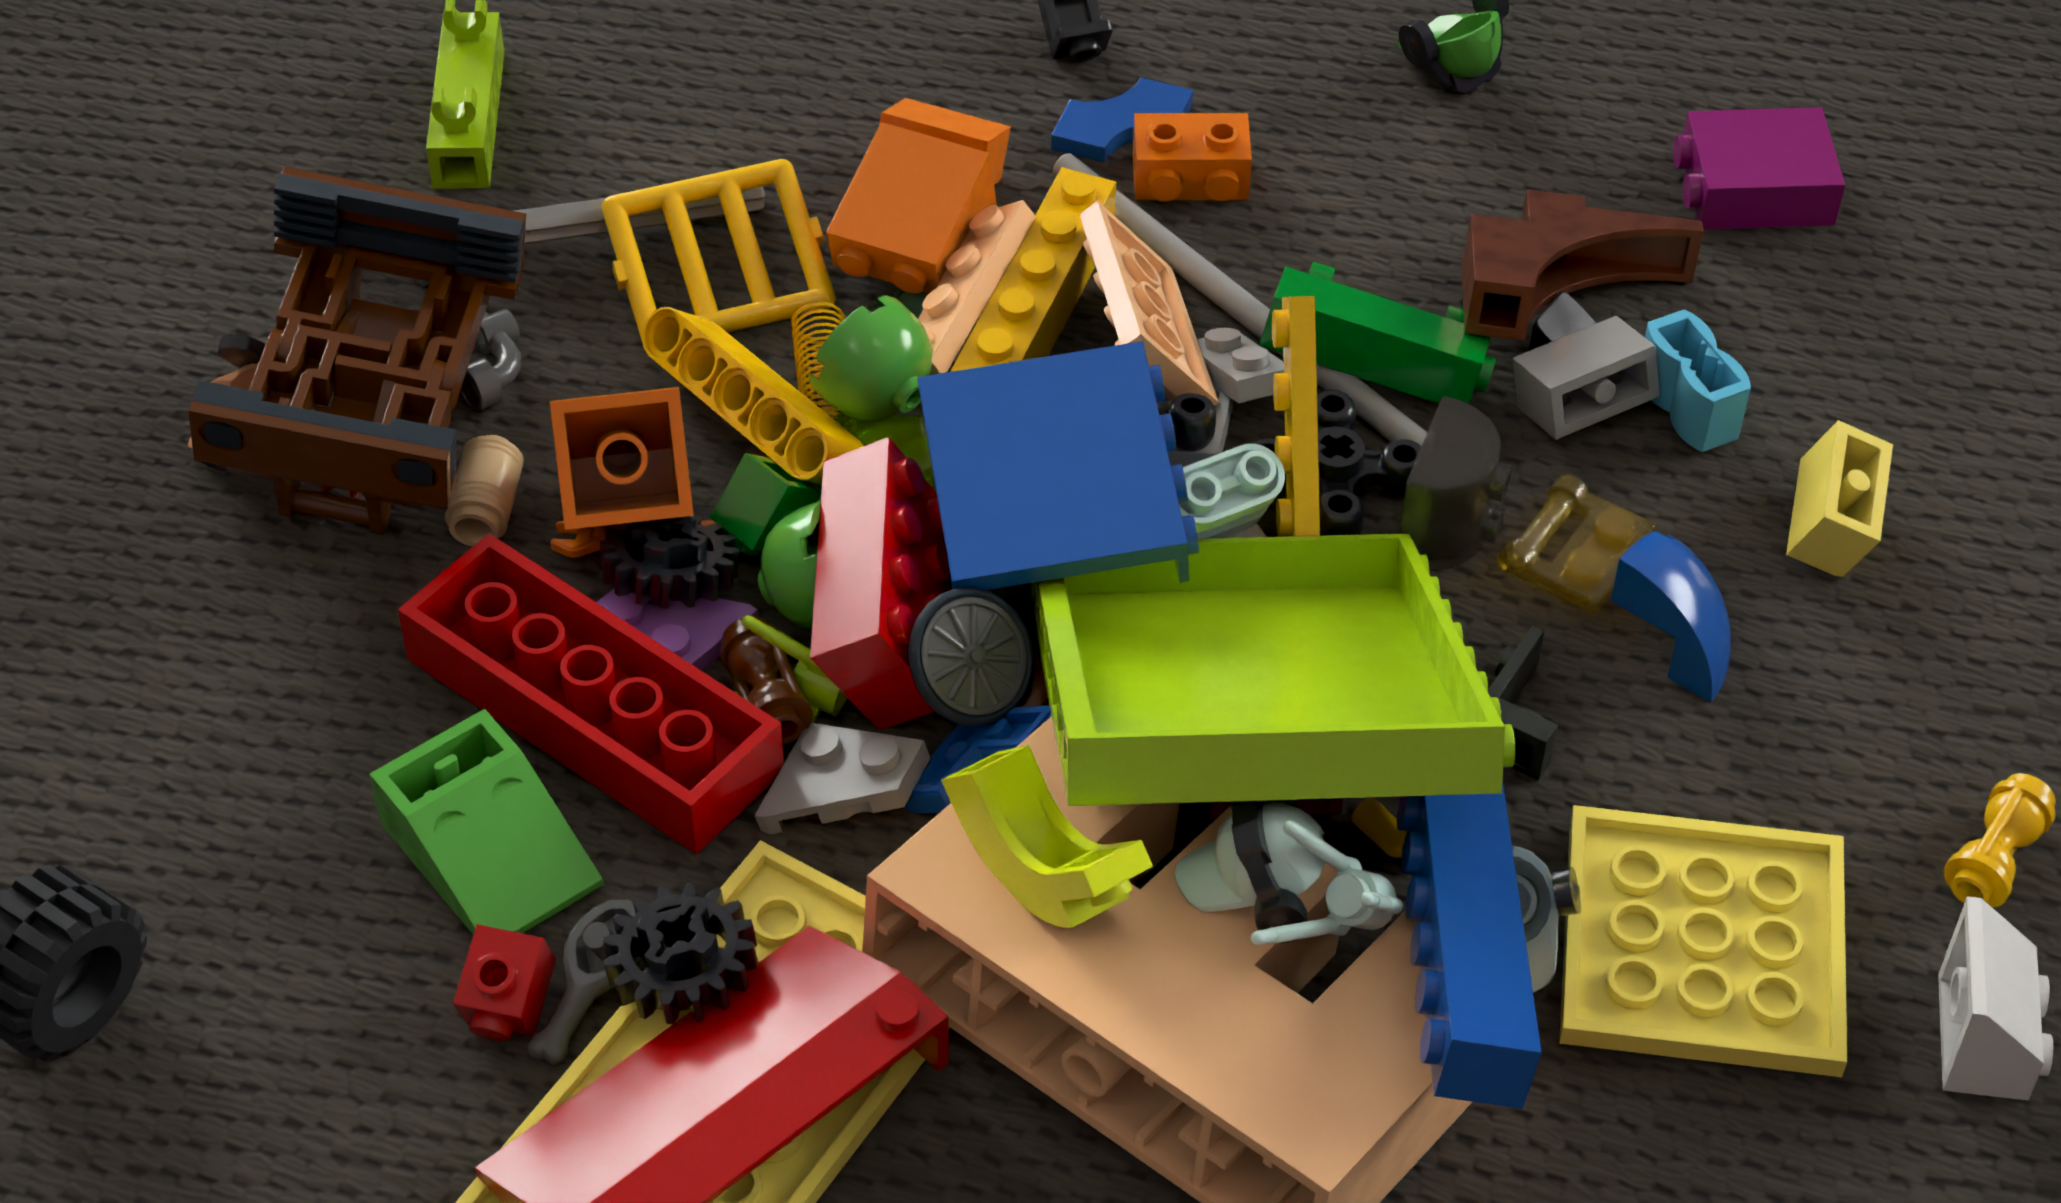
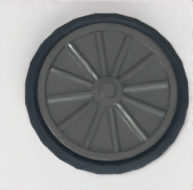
(970, 657)

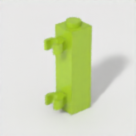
(465, 98)

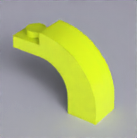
(1033, 844)

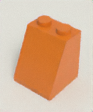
(909, 208)
(621, 458)

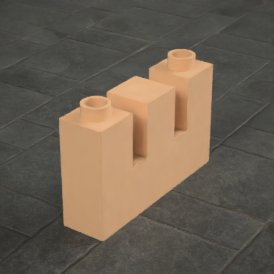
(1170, 1016)

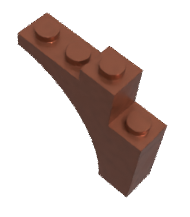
(1564, 246)

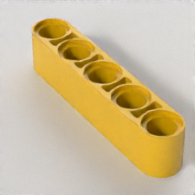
(746, 393)

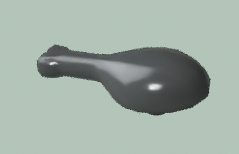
(584, 979)

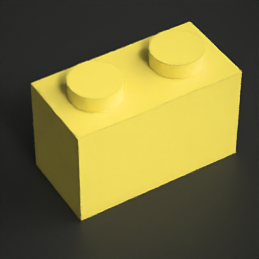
(1840, 499)

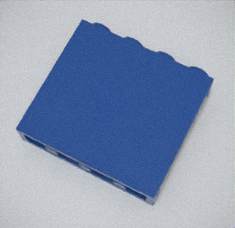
(1055, 468)

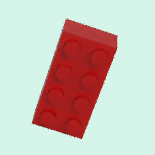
(874, 576)

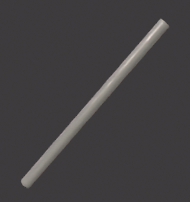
(1247, 309)

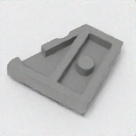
(841, 775)

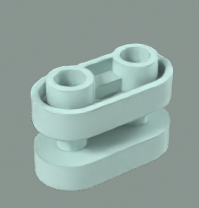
(1232, 489)

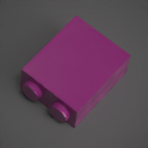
(1759, 168)

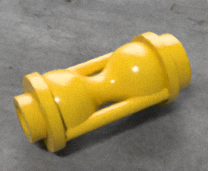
(2014, 818)

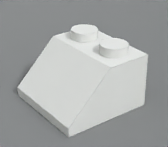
(1992, 1008)

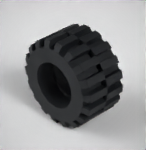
(63, 960)

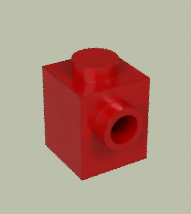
(504, 983)

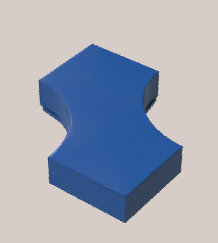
(1102, 126)

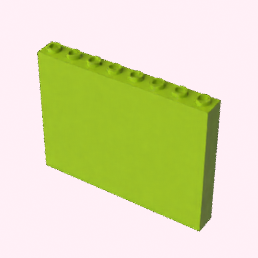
(1267, 677)

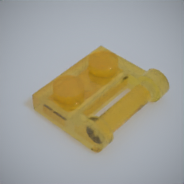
(1588, 562)

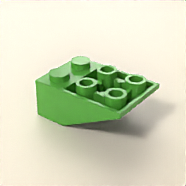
(483, 828)

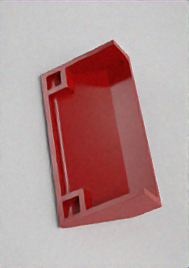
(726, 1090)

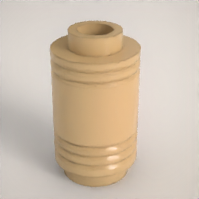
(484, 489)

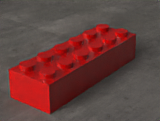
(593, 692)

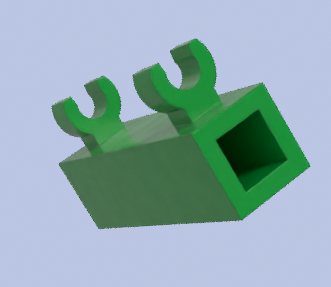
(1388, 339)

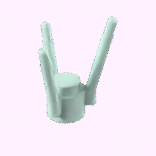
(1352, 897)

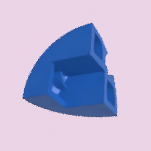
(1677, 594)

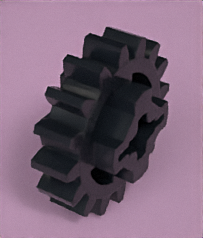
(669, 560)
(680, 953)

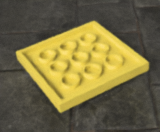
(1706, 942)

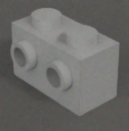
(1586, 377)

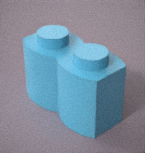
(1697, 381)

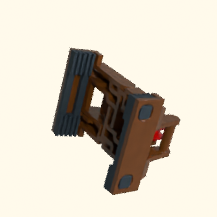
(387, 364)

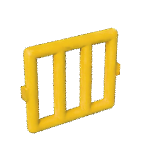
(727, 186)

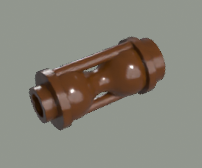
(758, 666)

